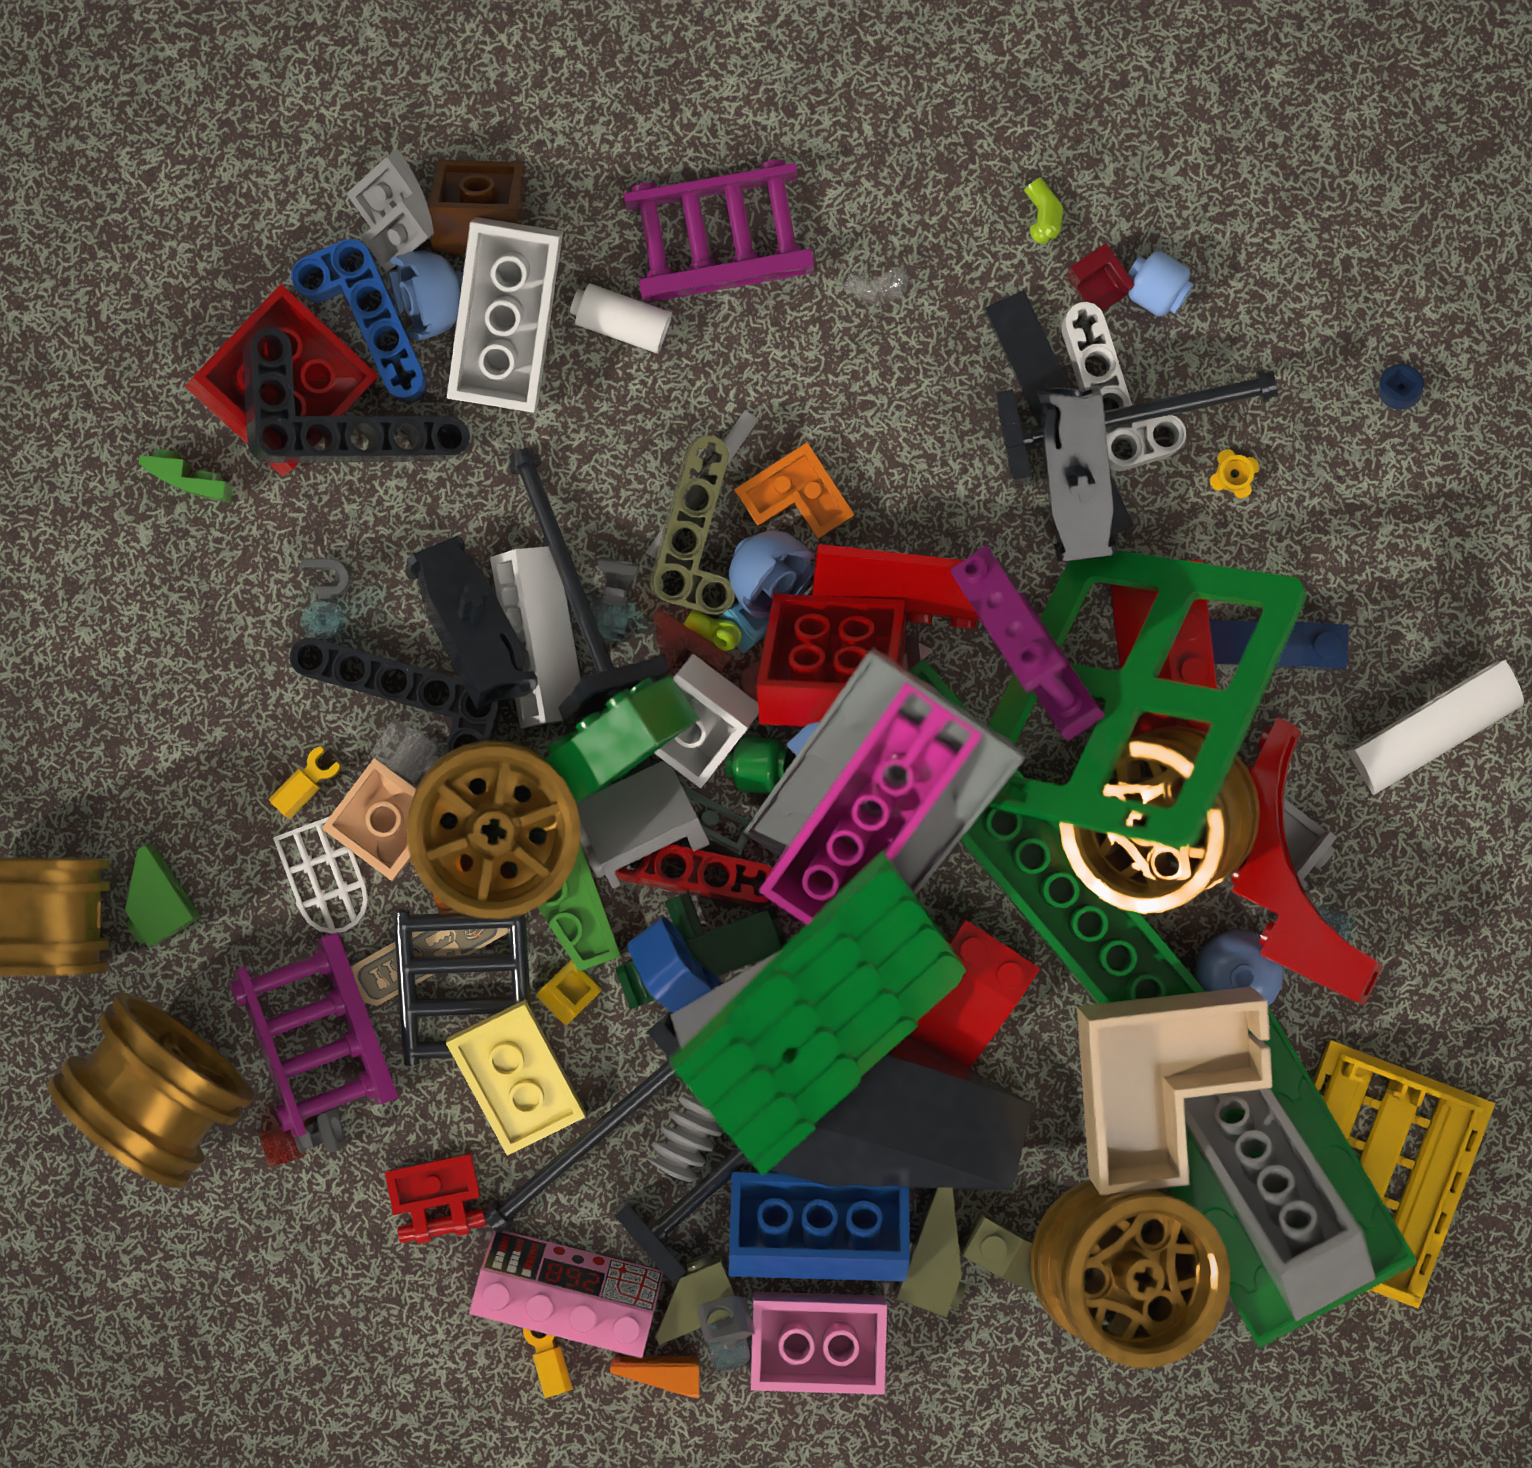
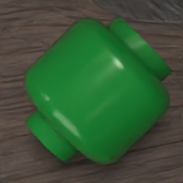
(758, 764)

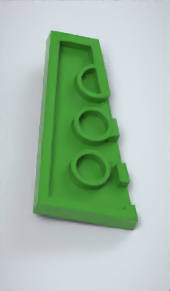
(574, 910)

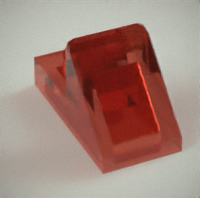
(676, 638)

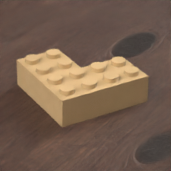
(1142, 1065)

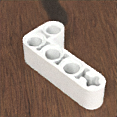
(1113, 386)

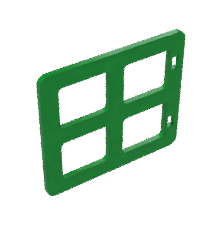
(1138, 691)

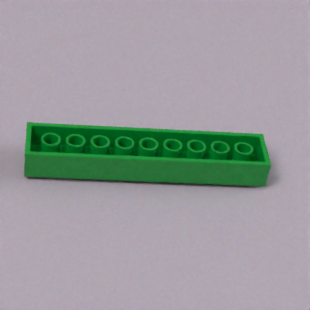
(1100, 944)

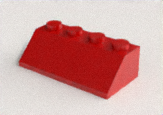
(917, 579)
(1188, 660)

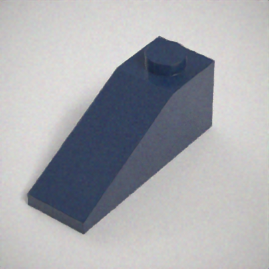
(1308, 646)

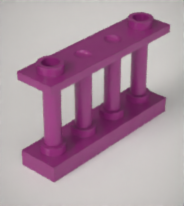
(746, 265)
(1026, 643)
(343, 1001)

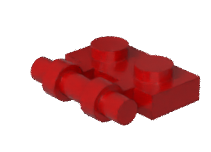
(433, 1185)

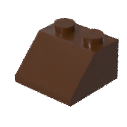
(469, 191)

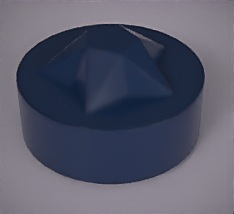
(1401, 386)

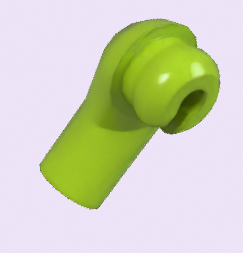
(1049, 211)
(722, 633)

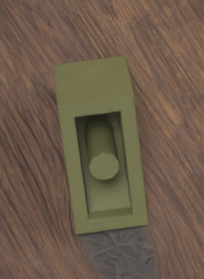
(999, 1250)
(703, 1282)

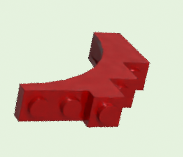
(1300, 935)

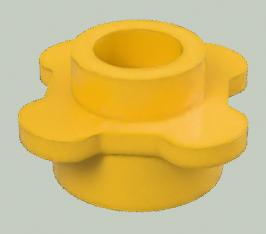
(1244, 466)

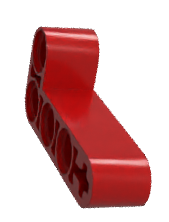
(693, 880)

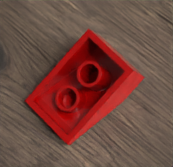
(982, 1000)

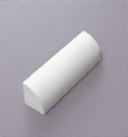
(539, 613)
(1437, 726)

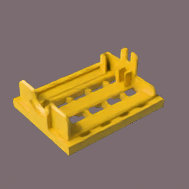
(1436, 1162)

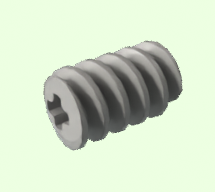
(686, 1140)

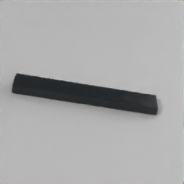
(1036, 367)

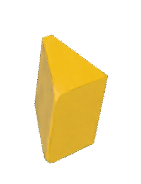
(568, 992)

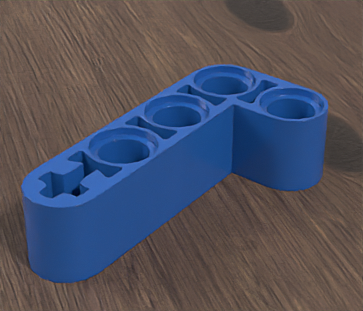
(372, 324)
(669, 967)

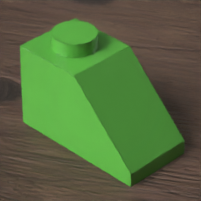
(156, 900)

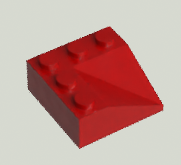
(325, 370)
(816, 649)

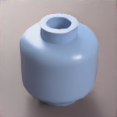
(1159, 283)

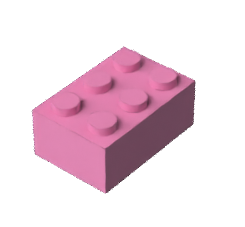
(819, 1342)

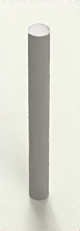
(695, 494)

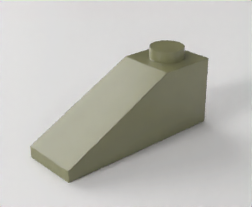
(935, 1259)

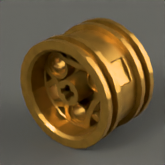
(1137, 872)
(51, 916)
(1176, 1261)

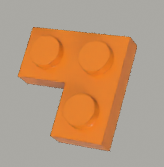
(800, 482)

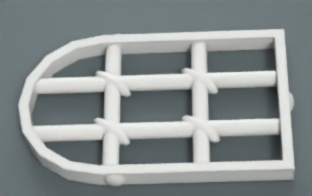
(321, 896)

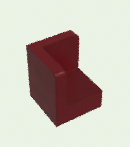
(1100, 278)

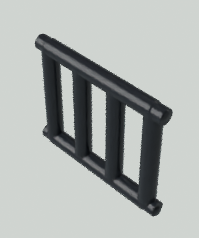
(409, 966)

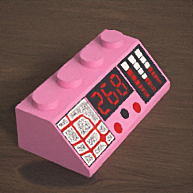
(567, 1293)

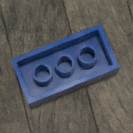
(817, 1230)

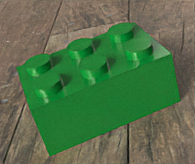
(620, 736)

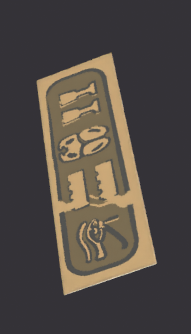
(378, 972)

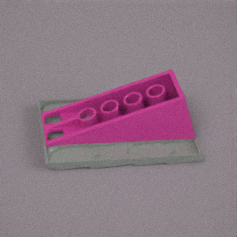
(878, 774)

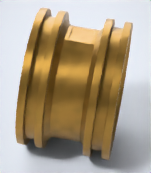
(483, 889)
(150, 1091)

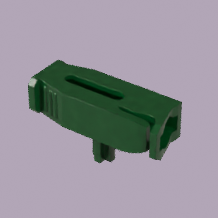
(716, 949)

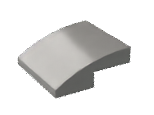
(393, 209)

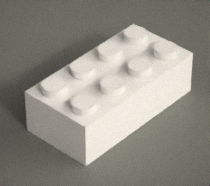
(504, 314)

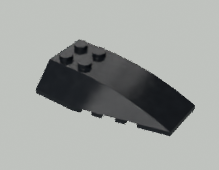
(916, 1126)

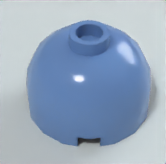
(427, 291)
(769, 566)
(1234, 961)

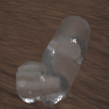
(879, 290)

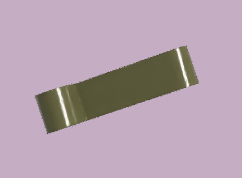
(698, 523)

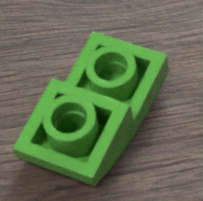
(176, 472)

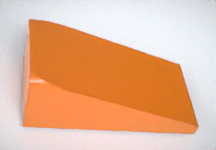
(670, 1373)

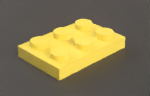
(516, 1077)

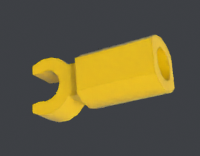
(303, 784)
(549, 1364)

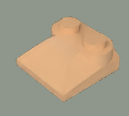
(375, 819)

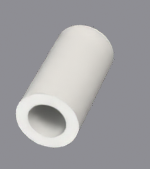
(621, 317)

